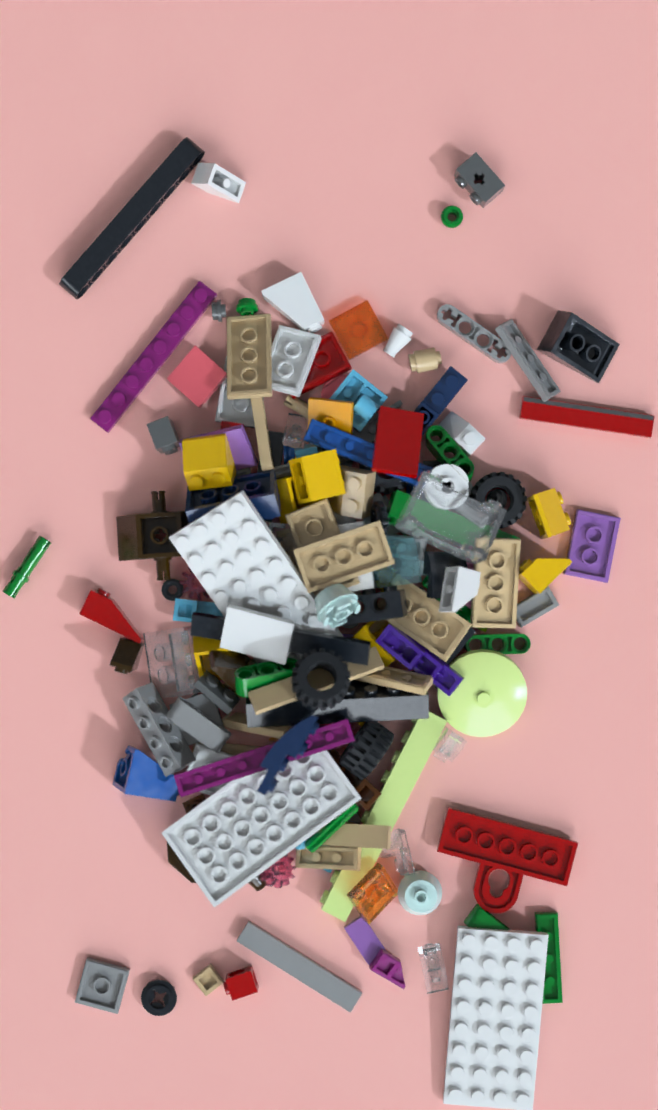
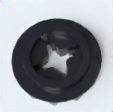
(379, 512)
(157, 1007)

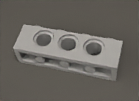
(158, 731)

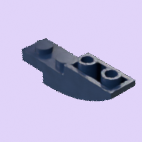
(440, 396)
(292, 744)

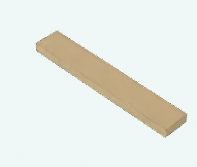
(281, 692)

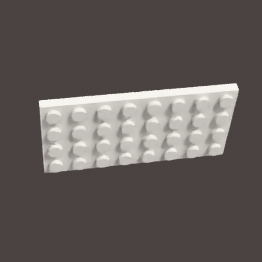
(246, 566)
(246, 832)
(495, 1018)

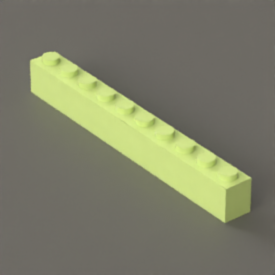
(387, 808)

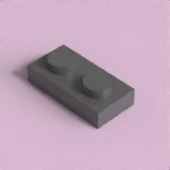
(217, 692)

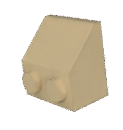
(359, 493)

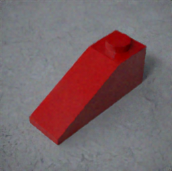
(106, 612)

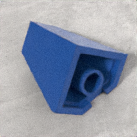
(143, 777)

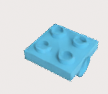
(364, 395)

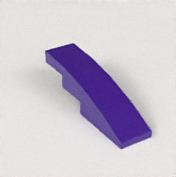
(419, 659)

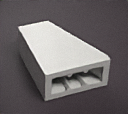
(295, 302)

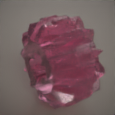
(190, 578)
(282, 875)

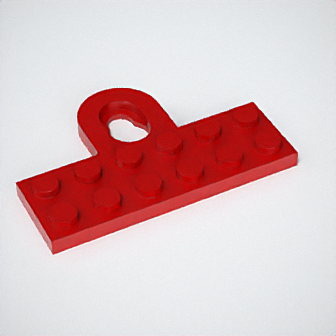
(508, 848)

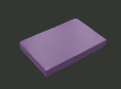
(239, 444)
(592, 545)

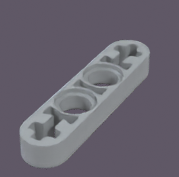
(471, 337)

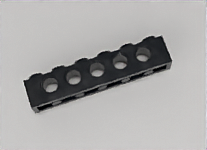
(395, 605)

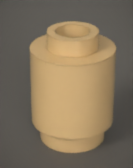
(424, 360)

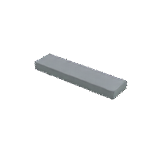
(527, 360)

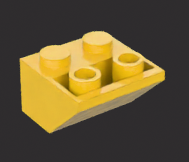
(317, 476)

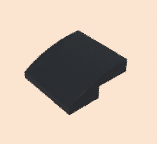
(435, 569)

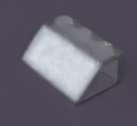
(171, 661)

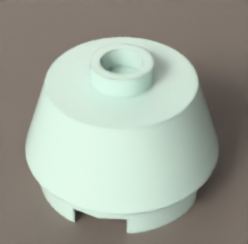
(335, 605)
(420, 893)

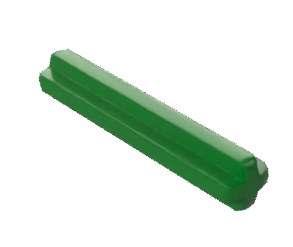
(328, 830)

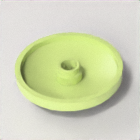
(489, 695)

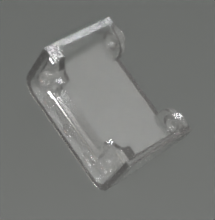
(450, 519)

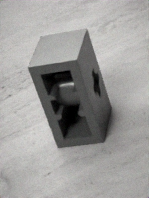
(477, 169)
(164, 435)

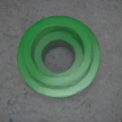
(455, 211)
(247, 306)

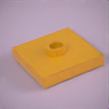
(332, 412)

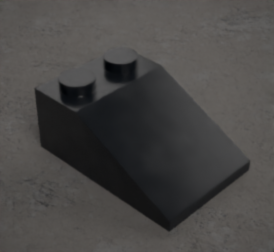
(578, 345)

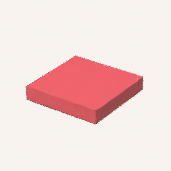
(197, 376)

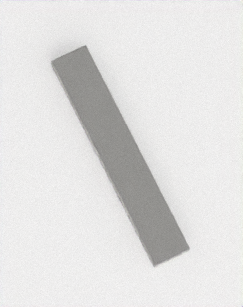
(299, 966)

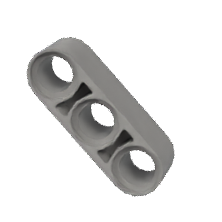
(198, 724)

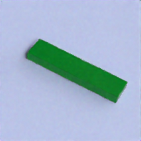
(548, 923)

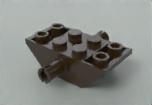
(138, 535)

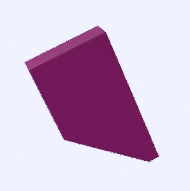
(388, 967)

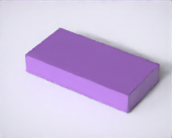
(364, 939)

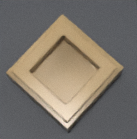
(208, 979)

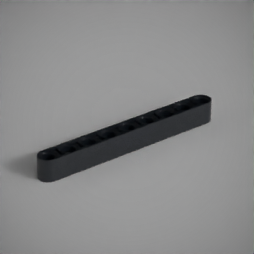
(132, 218)

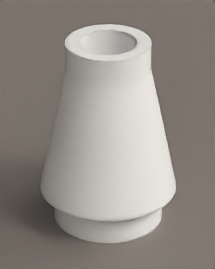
(398, 339)

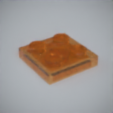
(358, 330)
(373, 893)

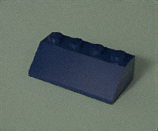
(259, 487)

